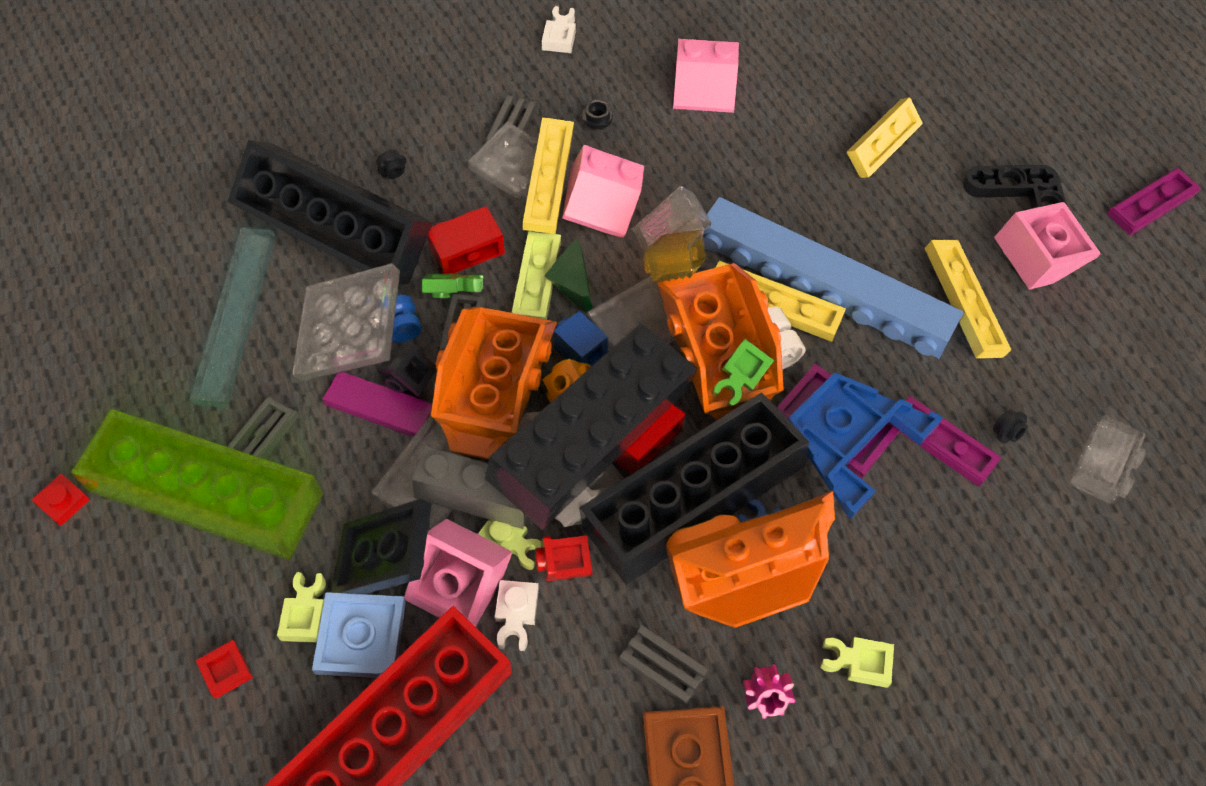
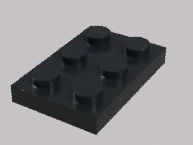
(382, 549)

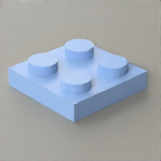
(358, 634)

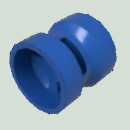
(406, 324)

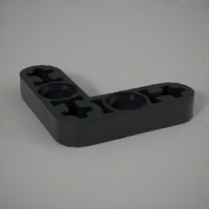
(1023, 174)

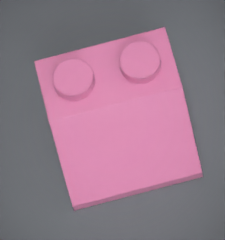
(706, 75)
(602, 191)
(1045, 244)
(458, 572)

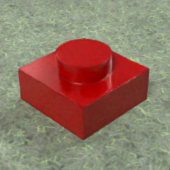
(60, 499)
(224, 669)

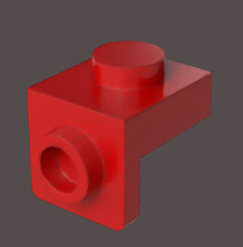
(564, 558)

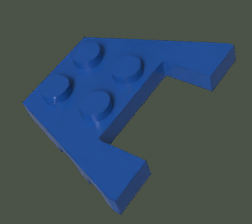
(842, 421)

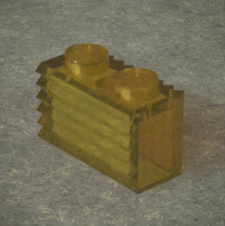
(675, 256)

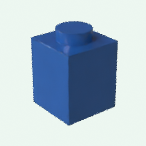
(580, 339)

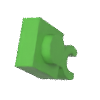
(445, 284)
(744, 369)

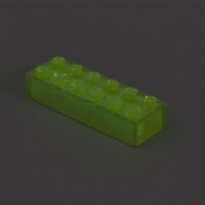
(199, 483)

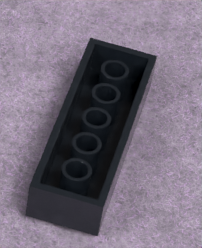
(328, 210)
(589, 425)
(692, 484)

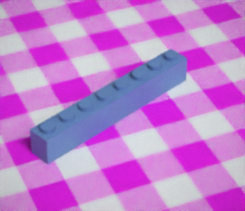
(833, 277)

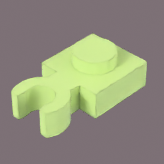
(511, 539)
(302, 614)
(866, 659)

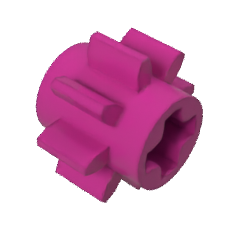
(769, 691)

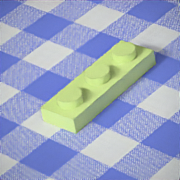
(533, 288)

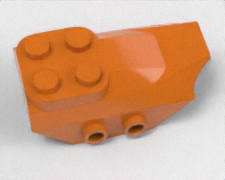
(711, 319)
(488, 377)
(752, 566)

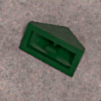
(571, 276)

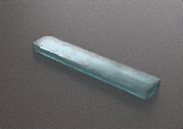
(233, 319)

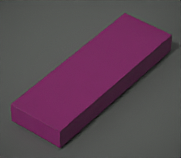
(1153, 201)
(377, 404)
(958, 449)

